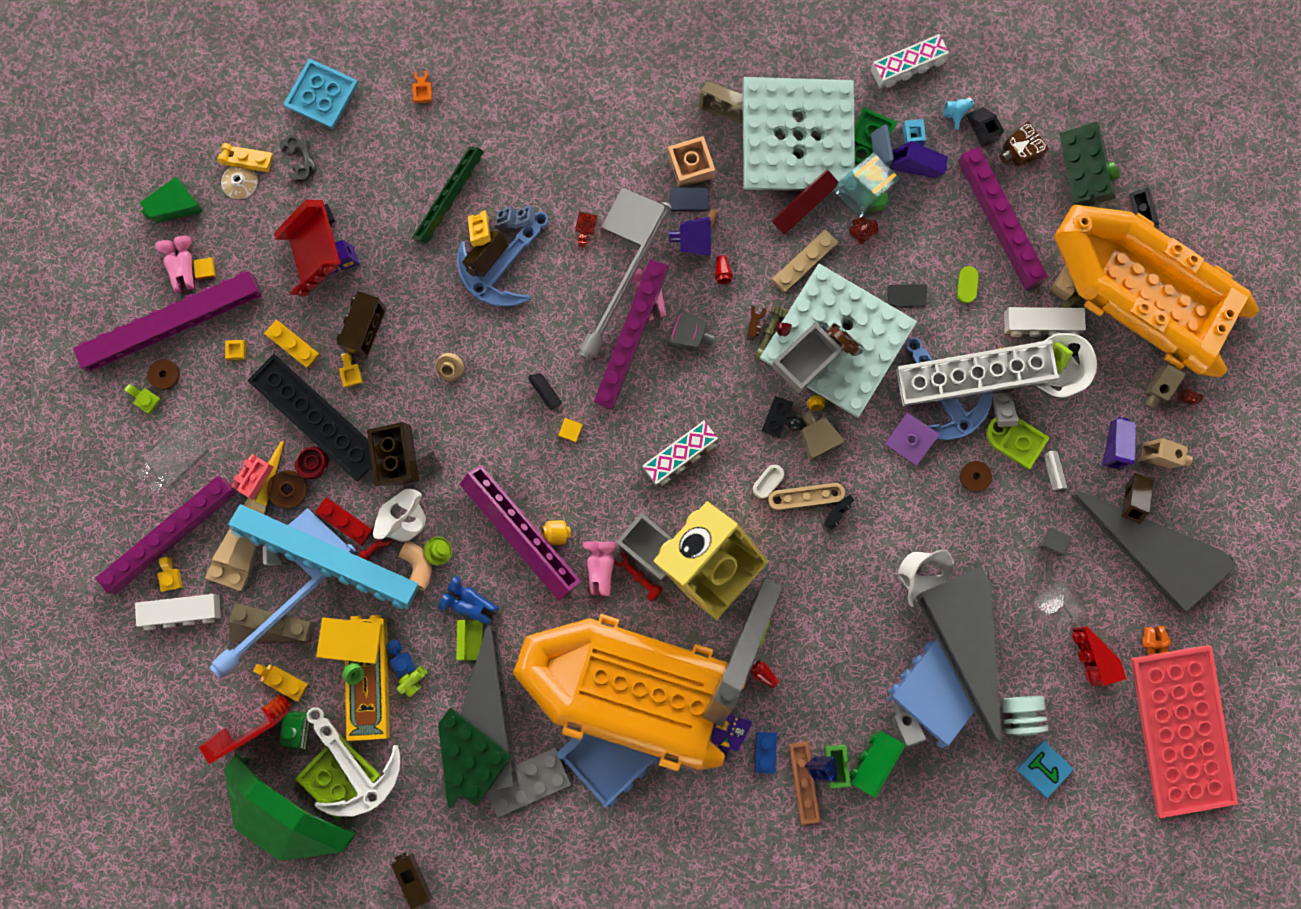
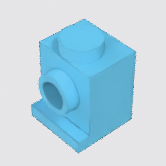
(916, 129)

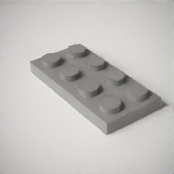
(536, 779)

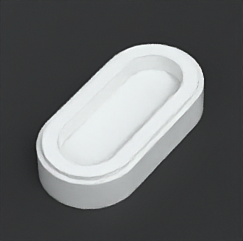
(768, 481)

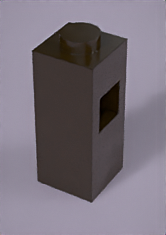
(483, 257)
(1137, 498)
(411, 880)

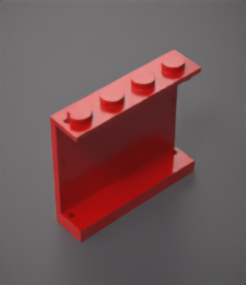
(310, 244)
(222, 742)

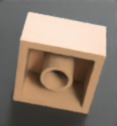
(691, 162)

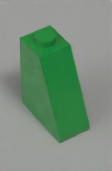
(170, 202)

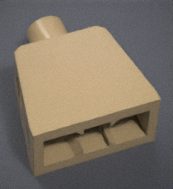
(1165, 454)

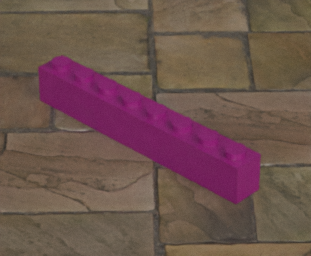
(1002, 218)
(631, 334)
(520, 532)
(165, 535)

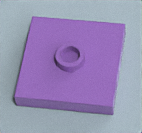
(912, 438)

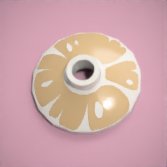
(242, 188)

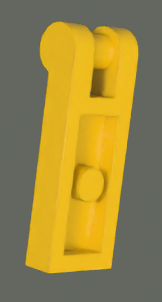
(245, 158)
(479, 229)

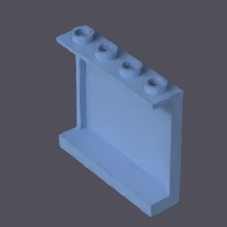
(933, 695)
(605, 766)

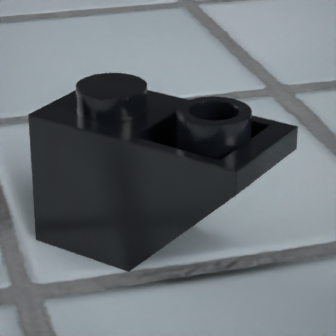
(985, 126)

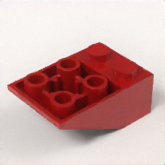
(1100, 662)

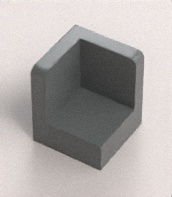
(1055, 542)

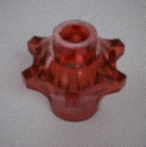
(863, 229)

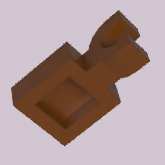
(754, 328)

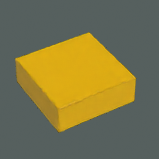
(204, 268)
(235, 350)
(570, 430)

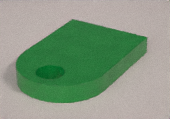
(865, 125)

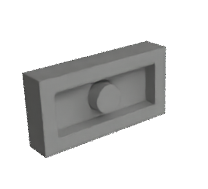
(1004, 409)

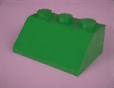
(876, 763)

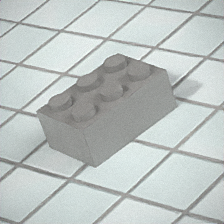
(806, 358)
(643, 543)

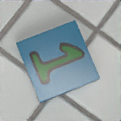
(1044, 769)

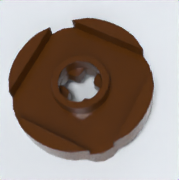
(847, 344)
(281, 480)

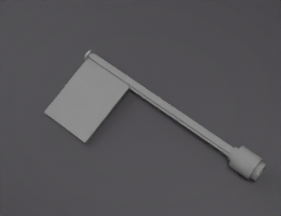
(638, 221)

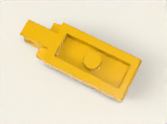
(282, 681)

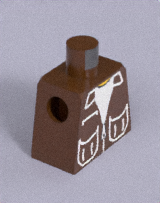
(1023, 146)

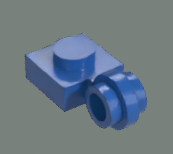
(402, 663)

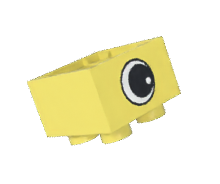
(711, 560)

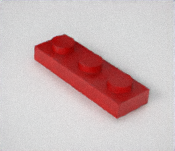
(344, 521)

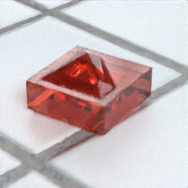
(1189, 397)

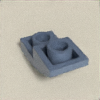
(512, 218)

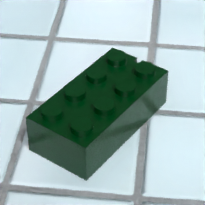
(1087, 164)

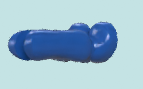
(470, 603)

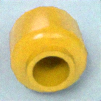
(556, 532)

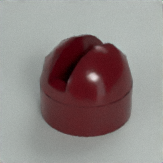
(783, 329)

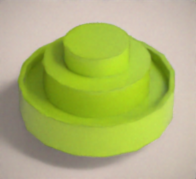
(437, 551)

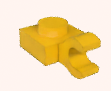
(350, 373)
(170, 577)

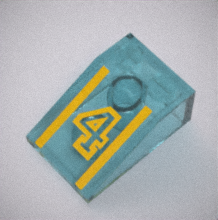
(866, 184)

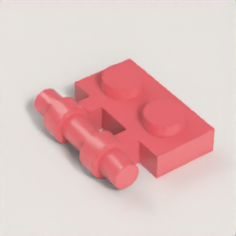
(252, 476)

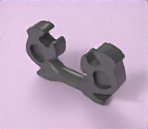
(302, 173)

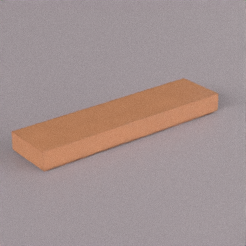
(804, 784)

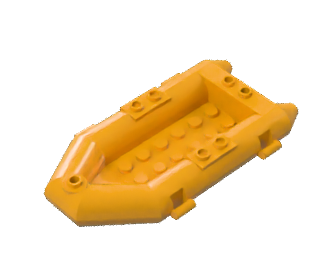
(1153, 285)
(625, 689)

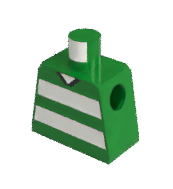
(295, 731)

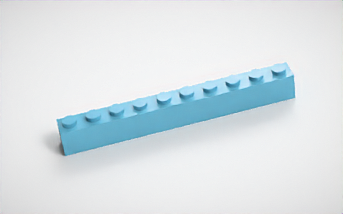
(323, 556)

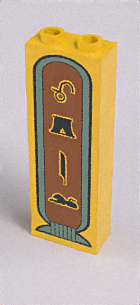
(366, 700)

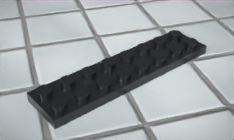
(313, 416)

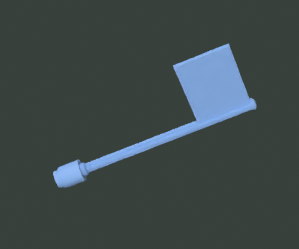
(313, 526)

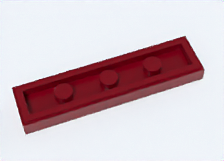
(805, 202)

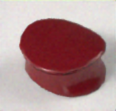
(311, 462)

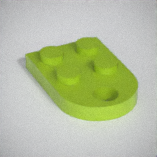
(1018, 443)

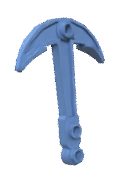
(490, 294)
(952, 406)

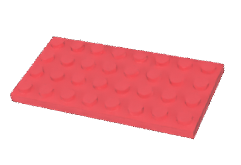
(1184, 731)

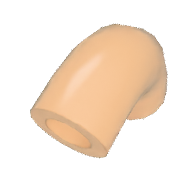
(421, 567)

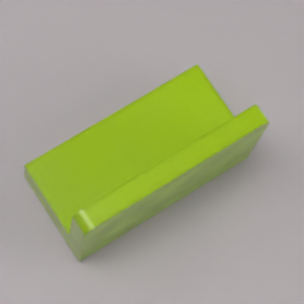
(468, 639)

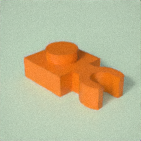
(422, 89)

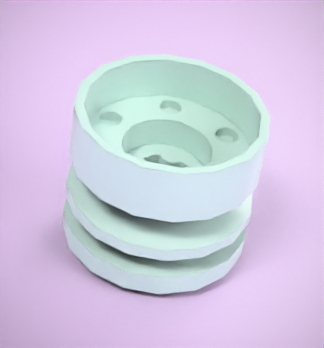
(1024, 715)

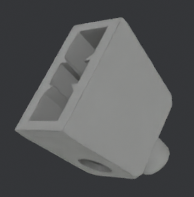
(908, 735)

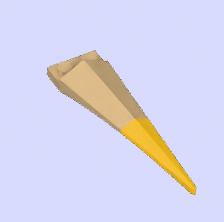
(236, 555)

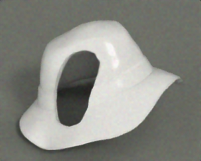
(1075, 376)
(394, 528)
(917, 584)

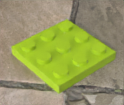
(328, 781)

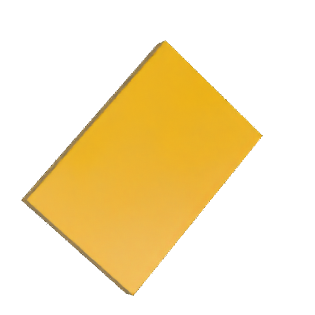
(349, 640)

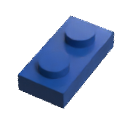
(765, 752)

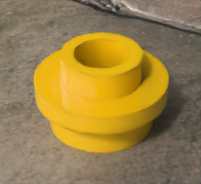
(815, 403)

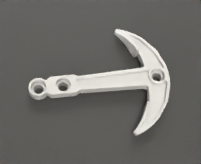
(354, 772)

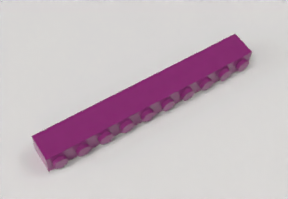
(167, 321)

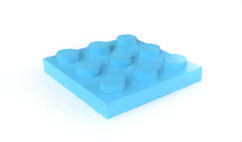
(321, 94)

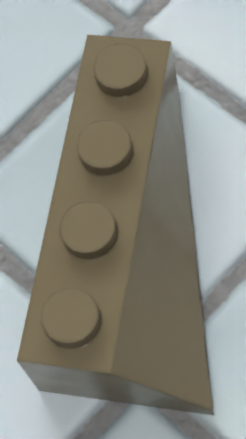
(722, 101)
(247, 619)

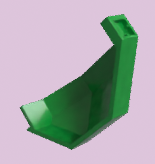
(275, 821)

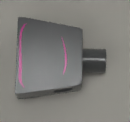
(689, 332)

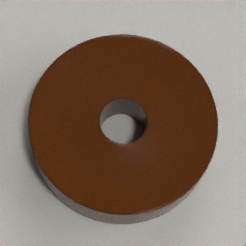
(156, 370)
(969, 482)

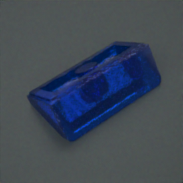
(822, 769)

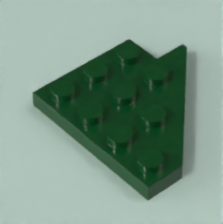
(468, 759)

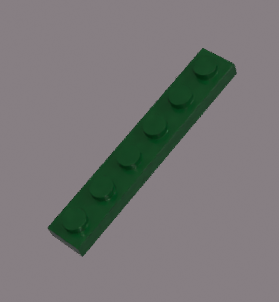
(447, 195)

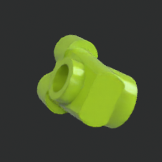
(410, 683)

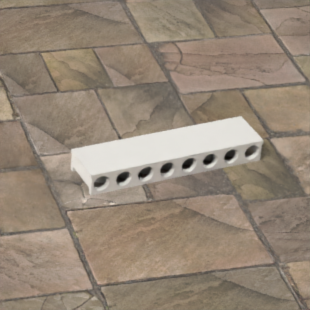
(977, 373)

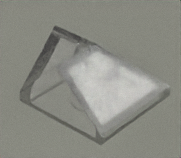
(1058, 607)

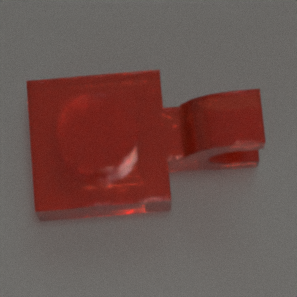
(585, 225)

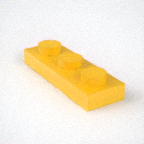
(292, 344)

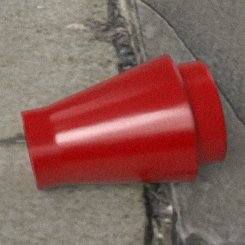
(723, 271)
(764, 674)

